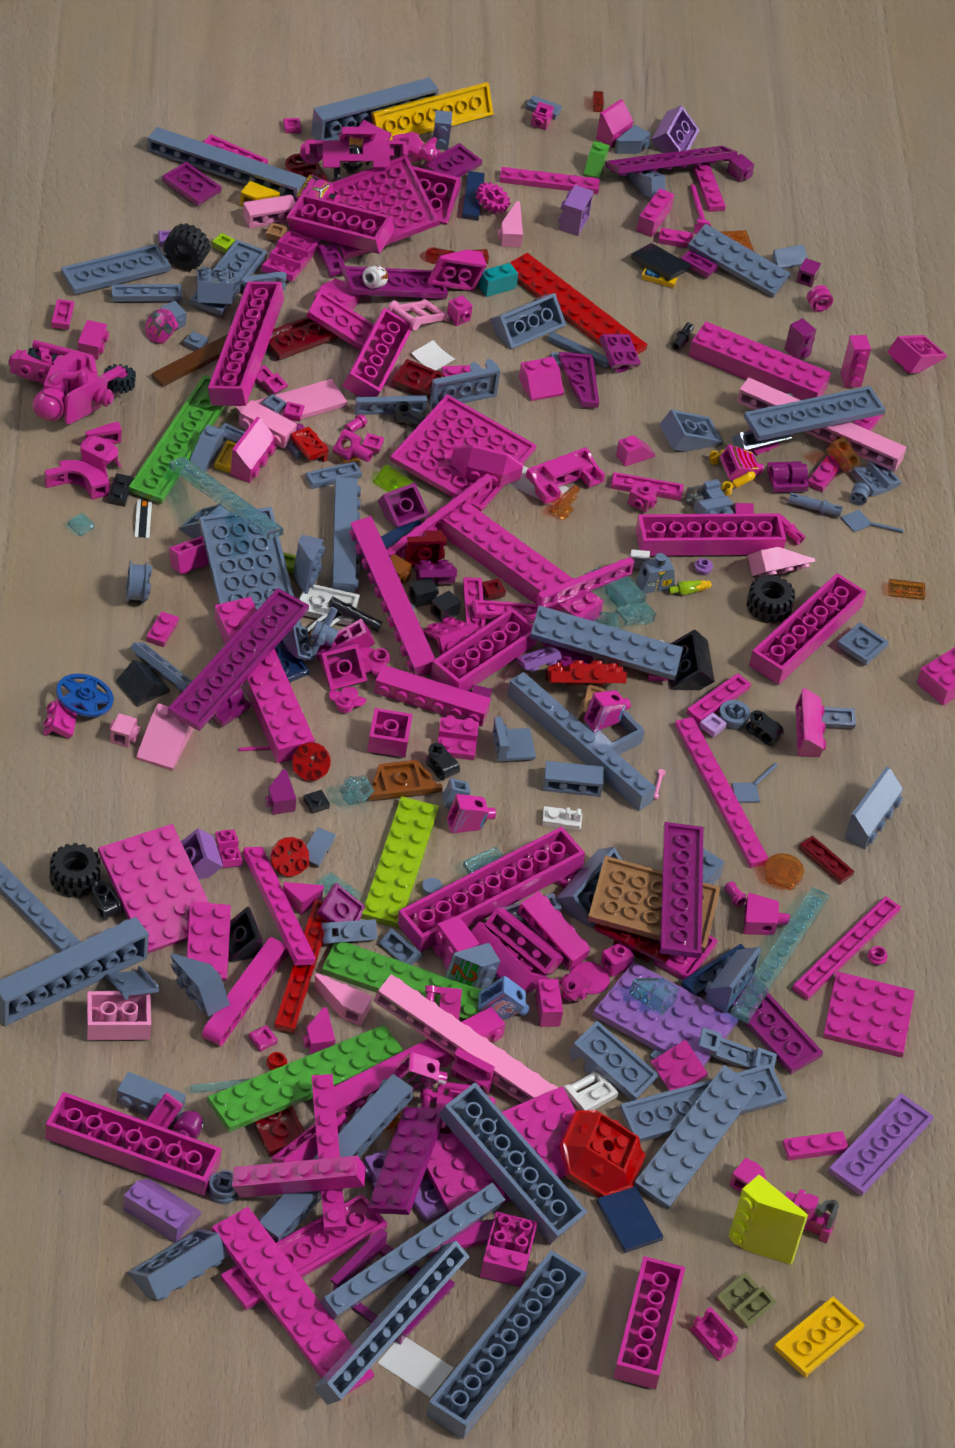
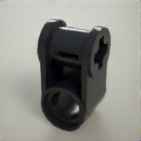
(764, 729)
(442, 761)
(105, 900)

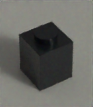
(423, 592)
(445, 606)

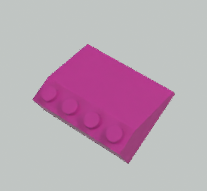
(441, 191)

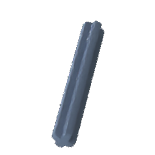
(577, 348)

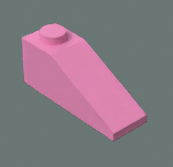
(511, 229)

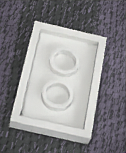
(319, 597)

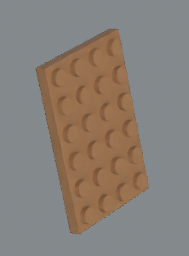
(631, 900)

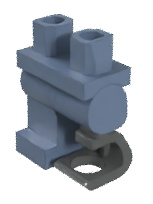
(709, 499)

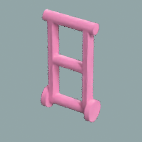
(417, 307)

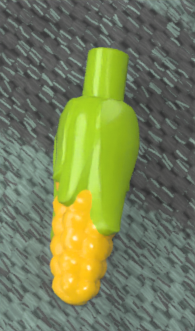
(689, 587)

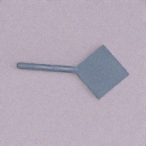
(858, 521)
(748, 791)

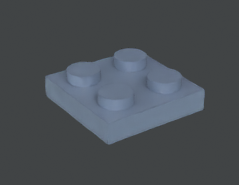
(862, 643)

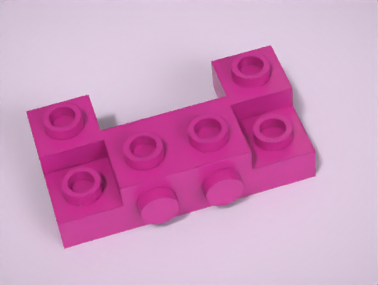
(564, 470)

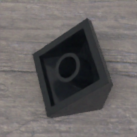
(141, 683)
(244, 936)

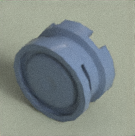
(221, 1187)

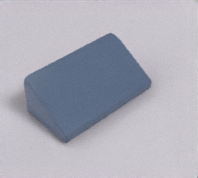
(789, 256)
(400, 948)

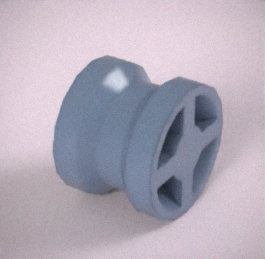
(859, 494)

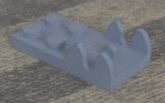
(467, 386)
(613, 1060)

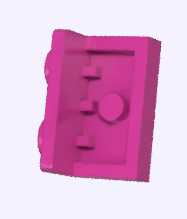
(59, 719)

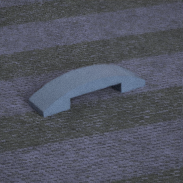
(732, 1052)

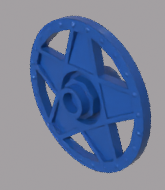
(84, 695)

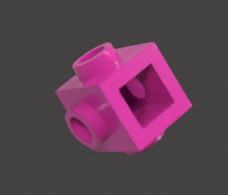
(642, 497)
(581, 988)

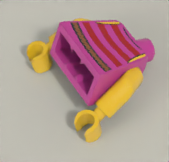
(739, 466)

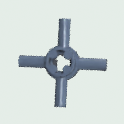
(323, 633)

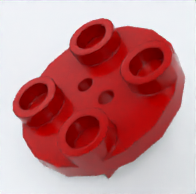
(320, 764)
(298, 853)

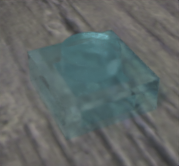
(81, 524)

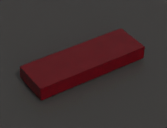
(826, 860)

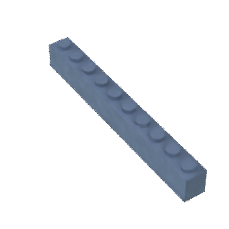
(223, 162)
(581, 741)
(353, 1141)
(412, 1251)
(391, 1323)

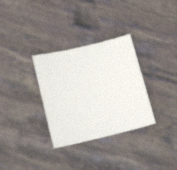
(432, 356)

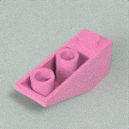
(346, 1001)

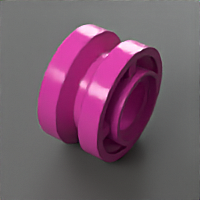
(819, 298)

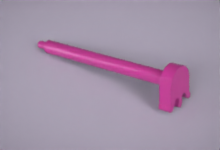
(701, 221)

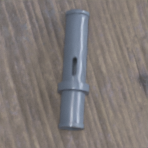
(815, 504)

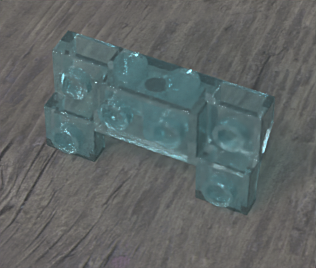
(629, 600)

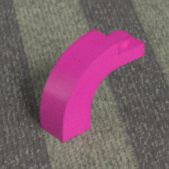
(78, 473)

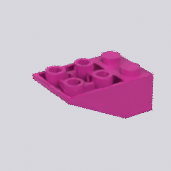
(508, 1249)

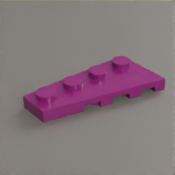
(582, 377)

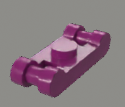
(331, 259)

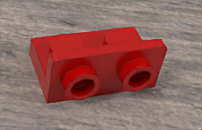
(310, 444)

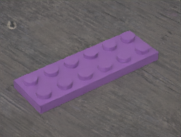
(881, 1144)

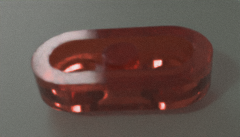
(433, 254)

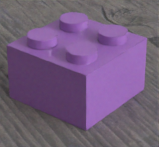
(575, 210)

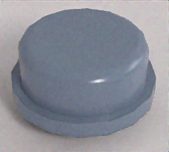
(734, 713)

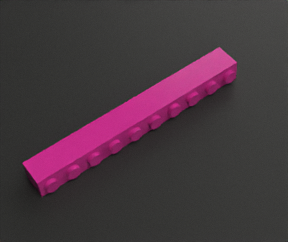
(393, 596)
(355, 1091)

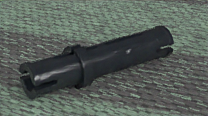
(348, 610)

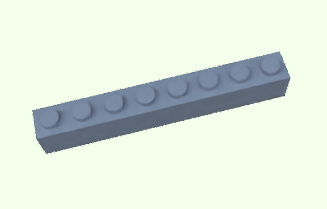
(344, 552)

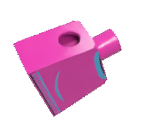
(605, 709)
(468, 813)

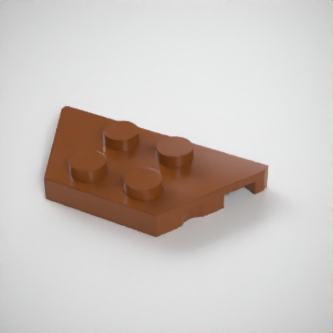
(403, 780)

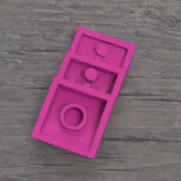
(291, 254)

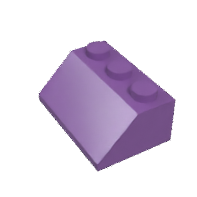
(675, 131)
(160, 1209)

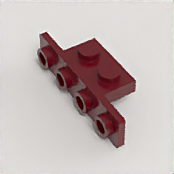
(641, 946)

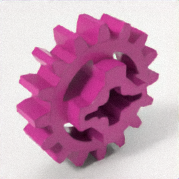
(493, 197)

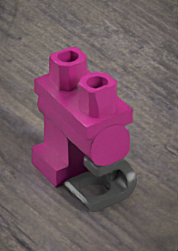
(817, 1220)

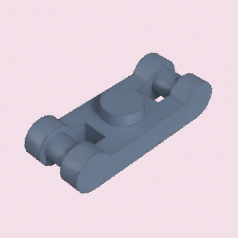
(269, 277)

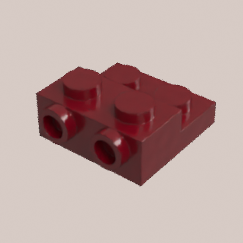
(425, 547)

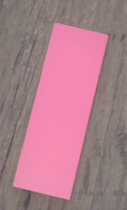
(316, 397)

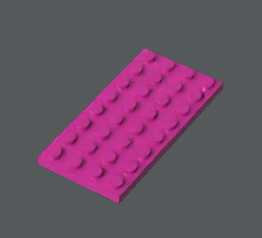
(540, 1122)

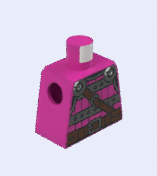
(420, 1071)

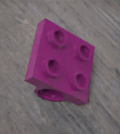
(620, 351)
(788, 476)
(443, 571)
(232, 708)

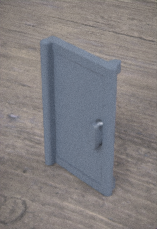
(133, 982)

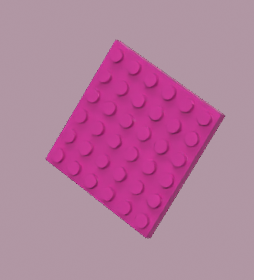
(389, 192)
(449, 425)

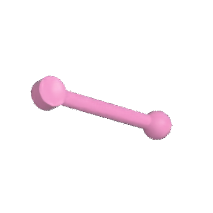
(661, 773)

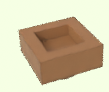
(276, 231)

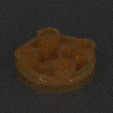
(784, 871)

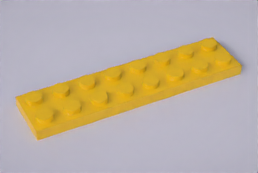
(419, 115)

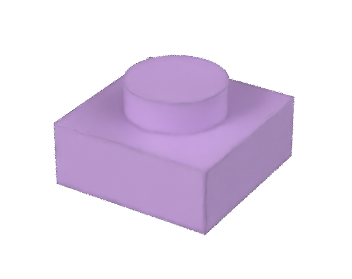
(713, 724)

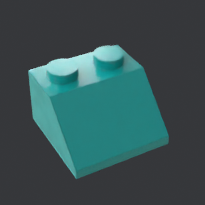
(498, 279)

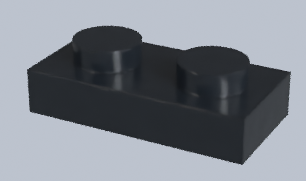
(120, 490)

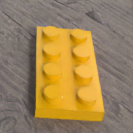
(819, 1336)

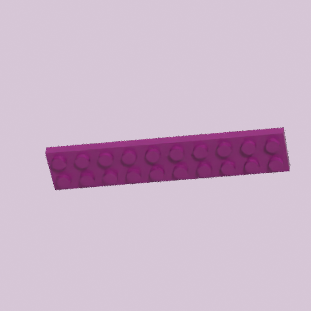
(238, 659)

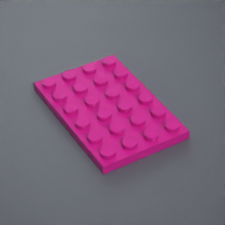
(154, 883)

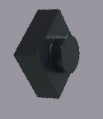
(316, 801)

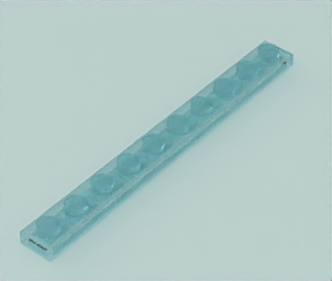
(226, 498)
(779, 955)

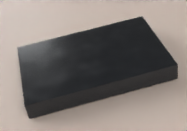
(660, 261)

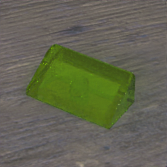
(390, 479)

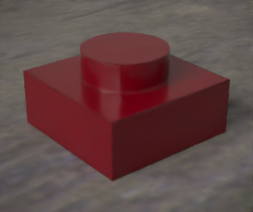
(493, 589)

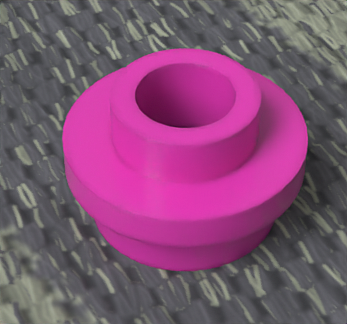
(877, 955)

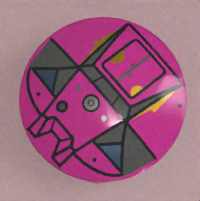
(160, 325)

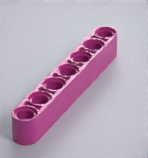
(245, 991)

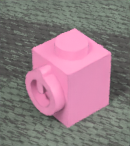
(124, 730)

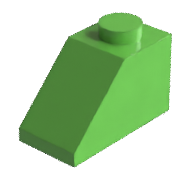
(596, 160)

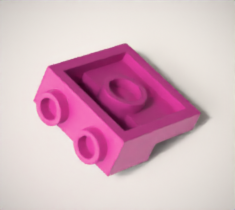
(459, 736)

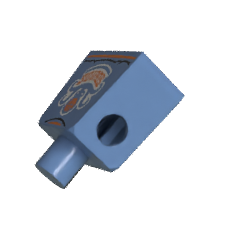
(504, 998)

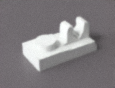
(560, 817)

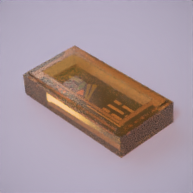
(906, 589)

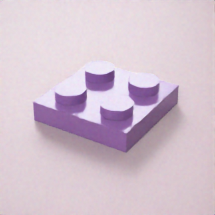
(532, 660)

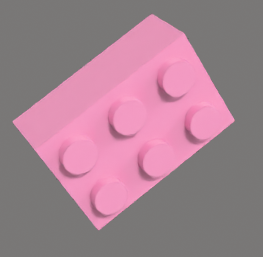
(116, 1018)

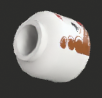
(375, 276)

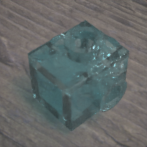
(356, 789)

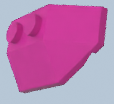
(477, 461)

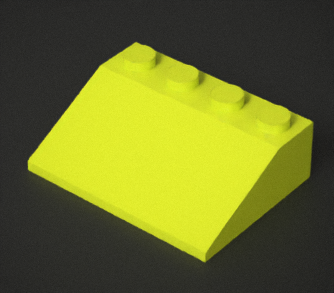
(767, 1222)

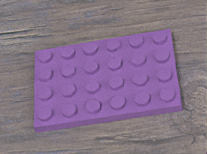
(663, 1031)

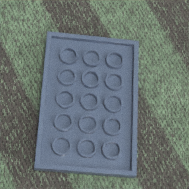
(243, 560)

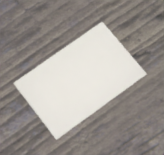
(416, 1366)

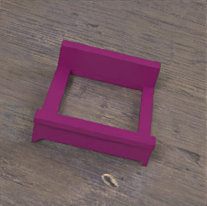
(371, 1249)

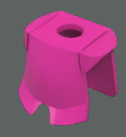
(99, 452)

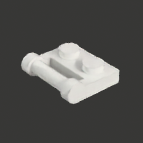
(593, 1096)

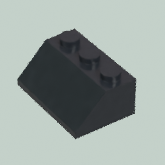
(695, 663)

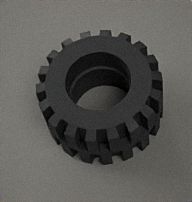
(186, 246)
(770, 598)
(74, 857)

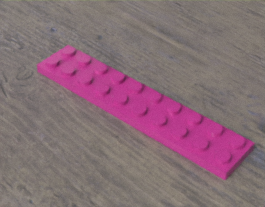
(284, 1292)

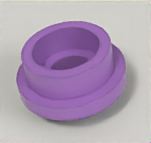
(703, 566)

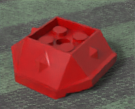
(600, 1153)

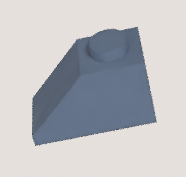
(633, 141)

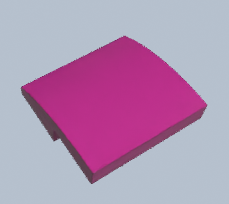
(472, 1069)

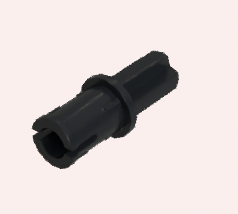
(682, 336)

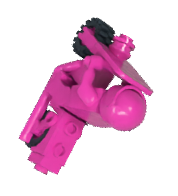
(71, 372)

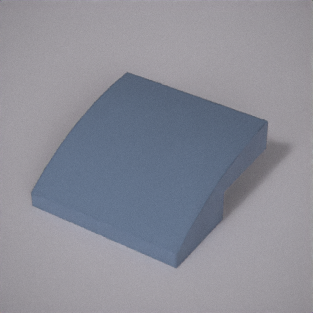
(876, 478)

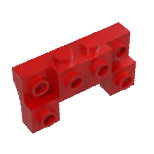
(584, 674)

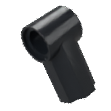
(405, 415)

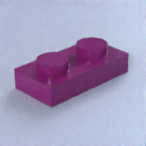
(699, 264)

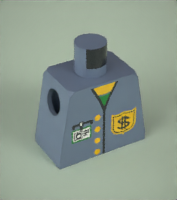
(656, 574)

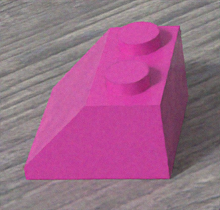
(613, 123)
(541, 378)
(342, 666)

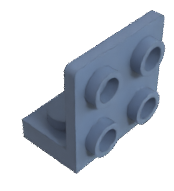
(512, 743)

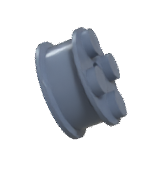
(138, 582)

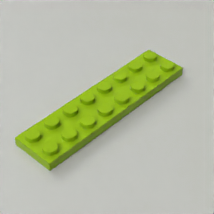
(400, 861)

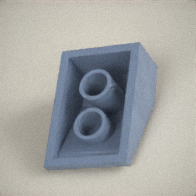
(689, 431)

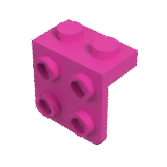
(448, 633)

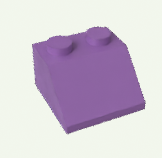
(202, 853)

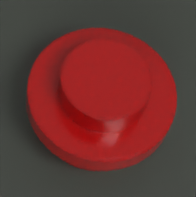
(276, 1060)

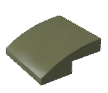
(745, 1300)

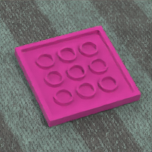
(869, 1014)

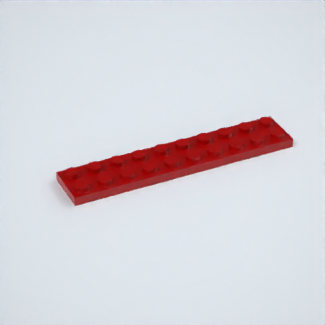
(574, 306)

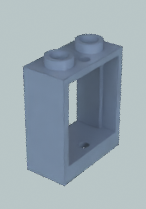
(629, 741)

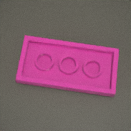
(339, 319)
(209, 935)

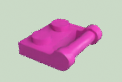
(449, 1000)

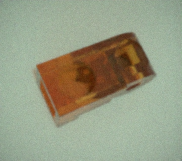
(844, 454)

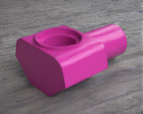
(355, 448)

